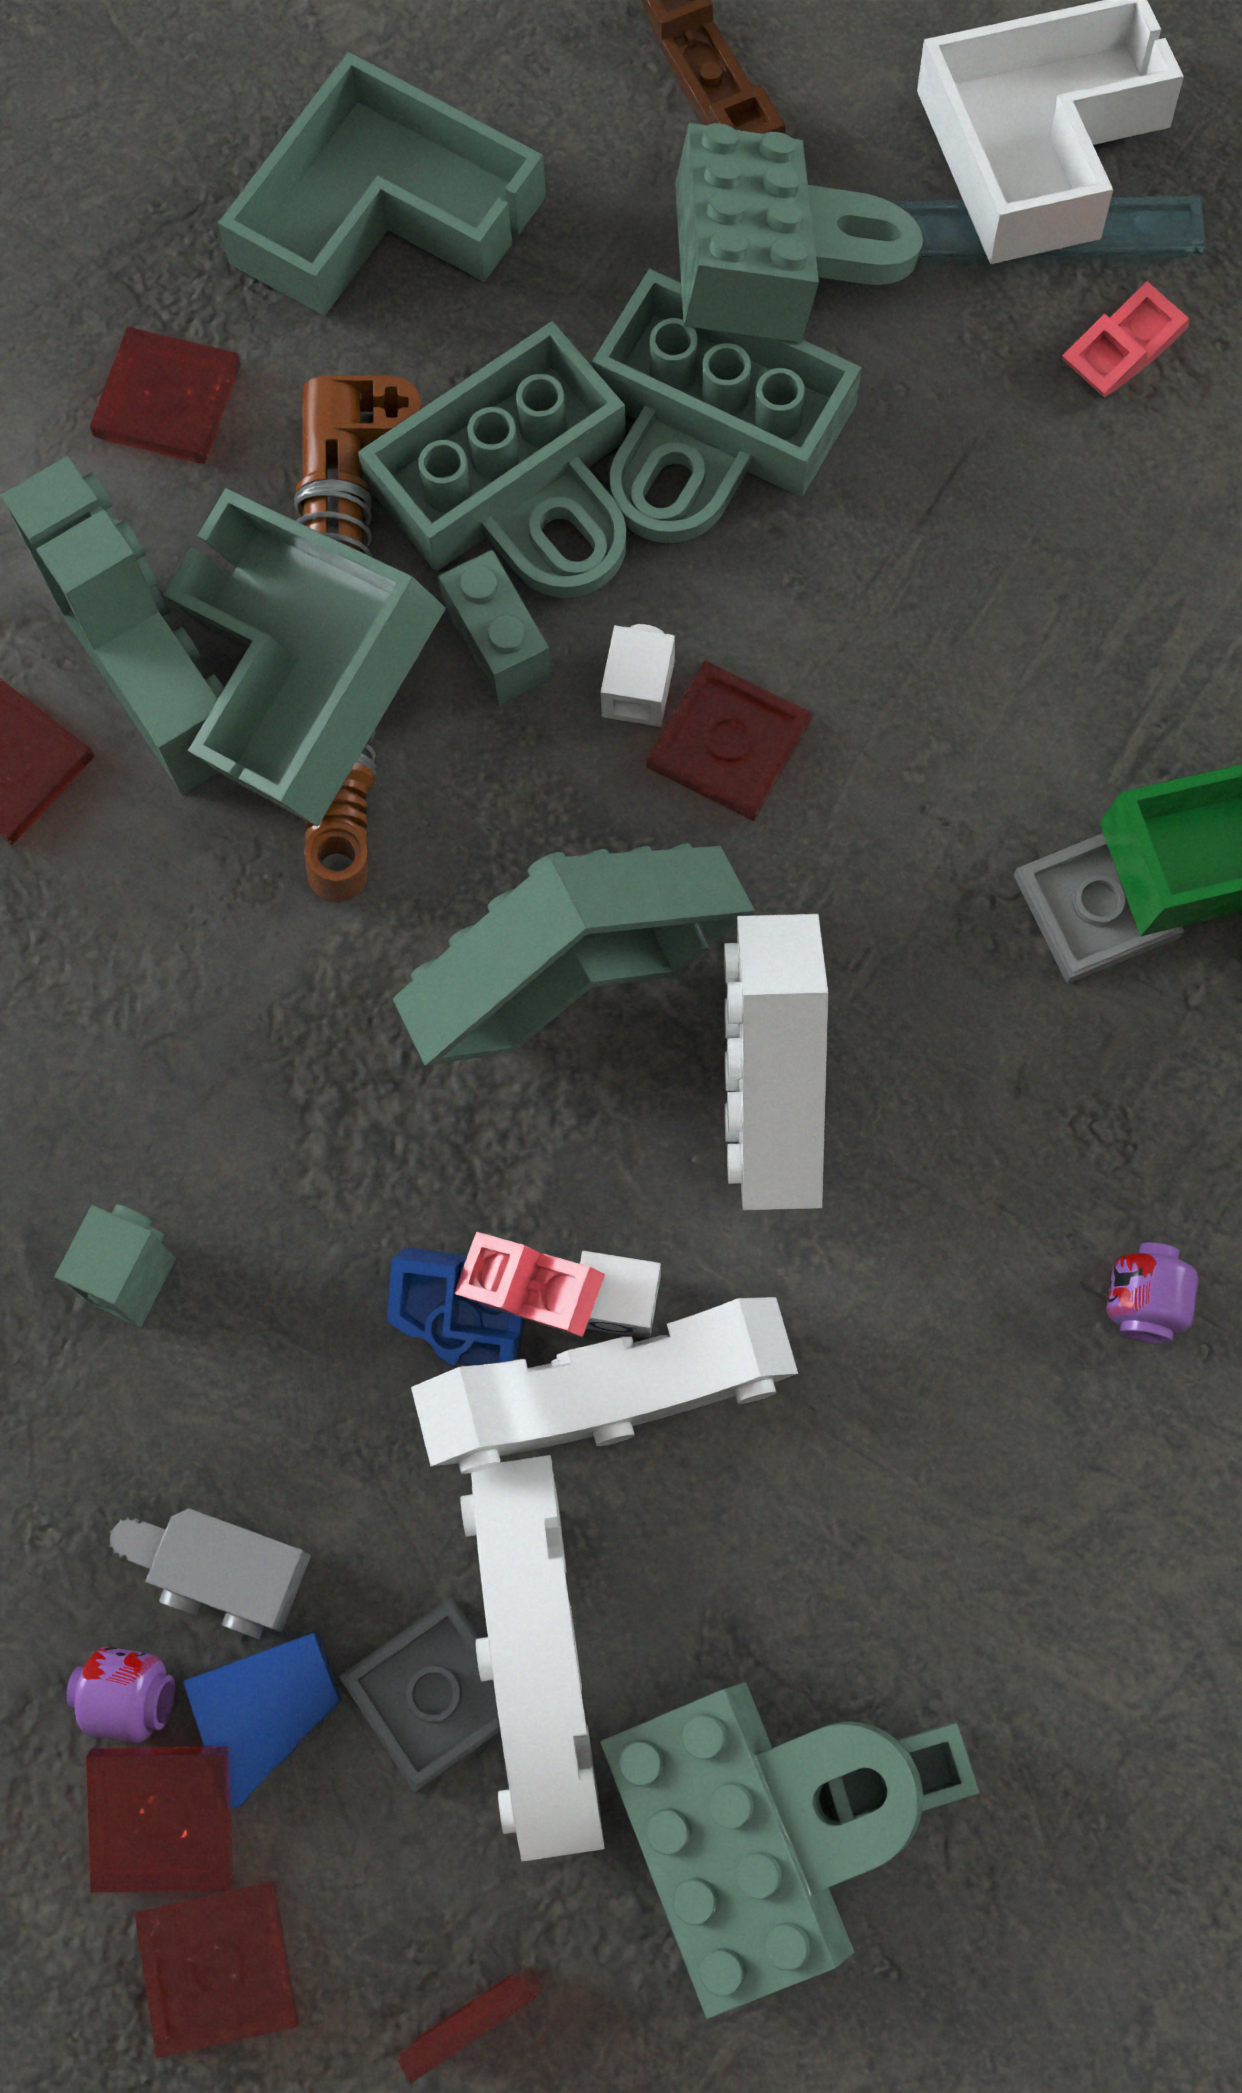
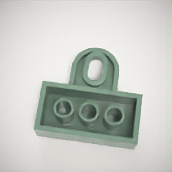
(764, 237)
(715, 407)
(507, 460)
(744, 1839)

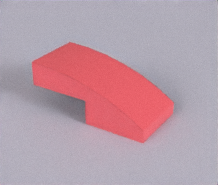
(1127, 341)
(529, 1284)

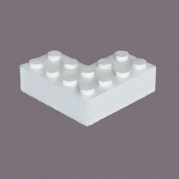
(1028, 104)

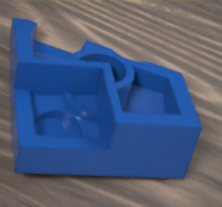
(456, 1328)
(263, 1707)

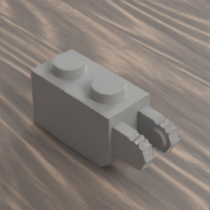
(216, 1565)

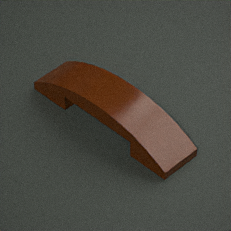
(708, 67)

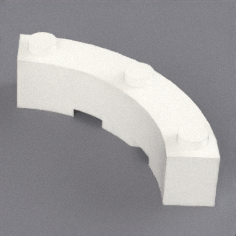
(604, 1387)
(533, 1660)

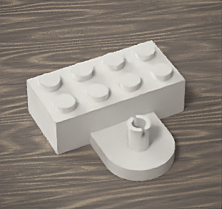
(776, 1061)

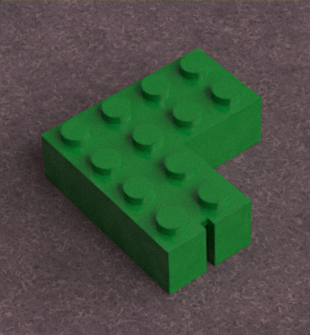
(1179, 849)

